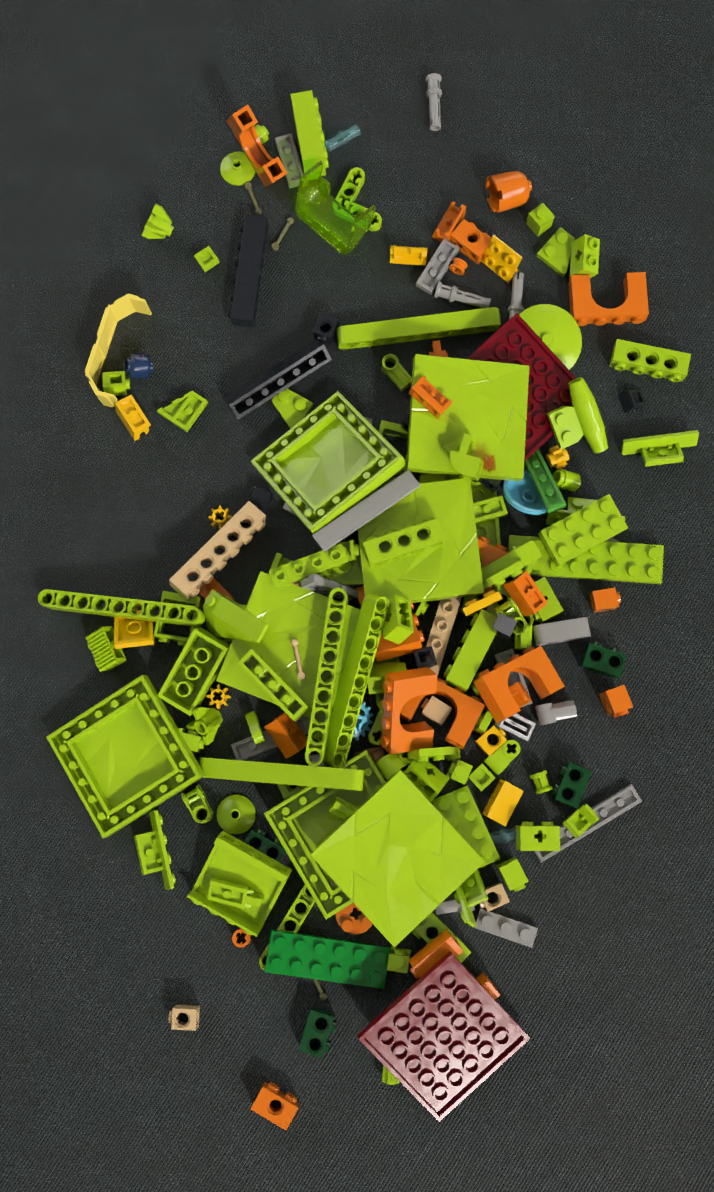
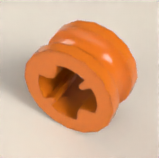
(458, 266)
(235, 938)

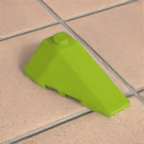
(231, 620)

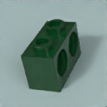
(602, 665)
(576, 787)
(266, 843)
(312, 1031)

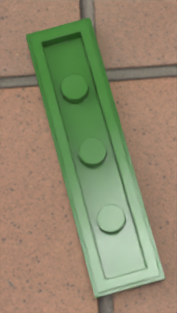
(544, 482)

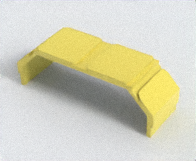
(113, 313)

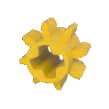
(557, 457)
(223, 513)
(213, 696)

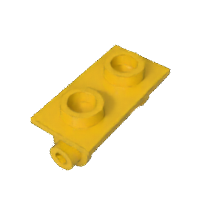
(408, 255)

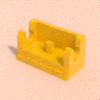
(132, 416)
(502, 802)

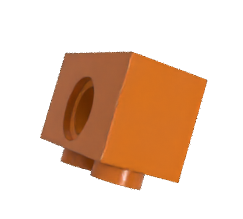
(473, 250)
(616, 701)
(280, 1116)

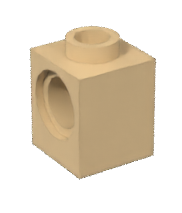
(435, 710)
(502, 897)
(193, 1014)

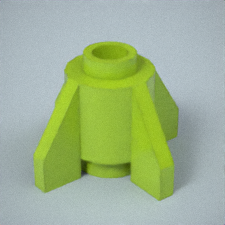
(158, 224)
(206, 723)

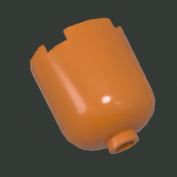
(507, 190)

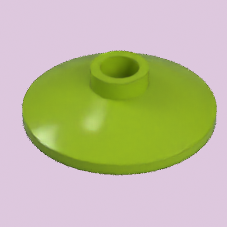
(237, 175)
(246, 814)

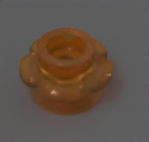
(489, 463)

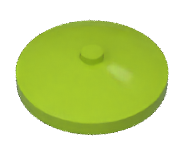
(556, 330)

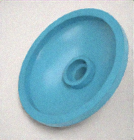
(524, 495)

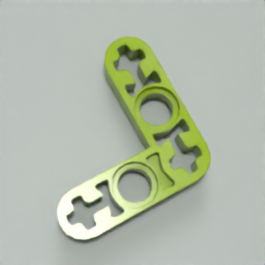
(349, 200)

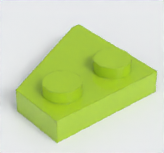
(557, 251)
(184, 410)

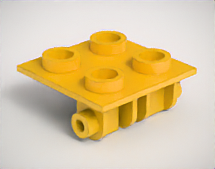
(501, 259)

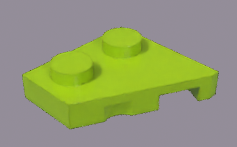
(292, 407)

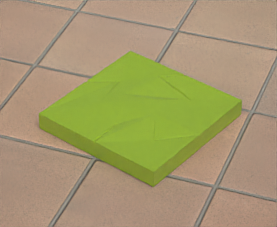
(486, 404)
(328, 463)
(437, 572)
(290, 615)
(125, 756)
(305, 823)
(397, 858)

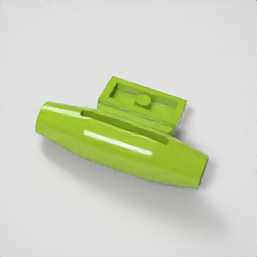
(580, 419)

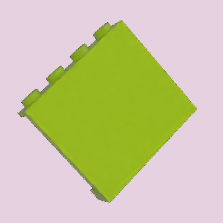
(243, 865)

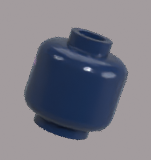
(138, 366)

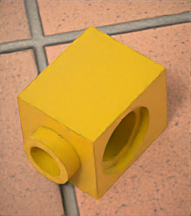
(485, 746)

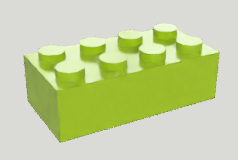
(309, 130)
(582, 530)
(473, 651)
(194, 671)

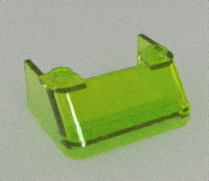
(327, 215)

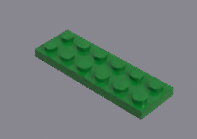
(327, 959)

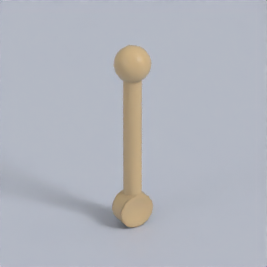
(301, 675)

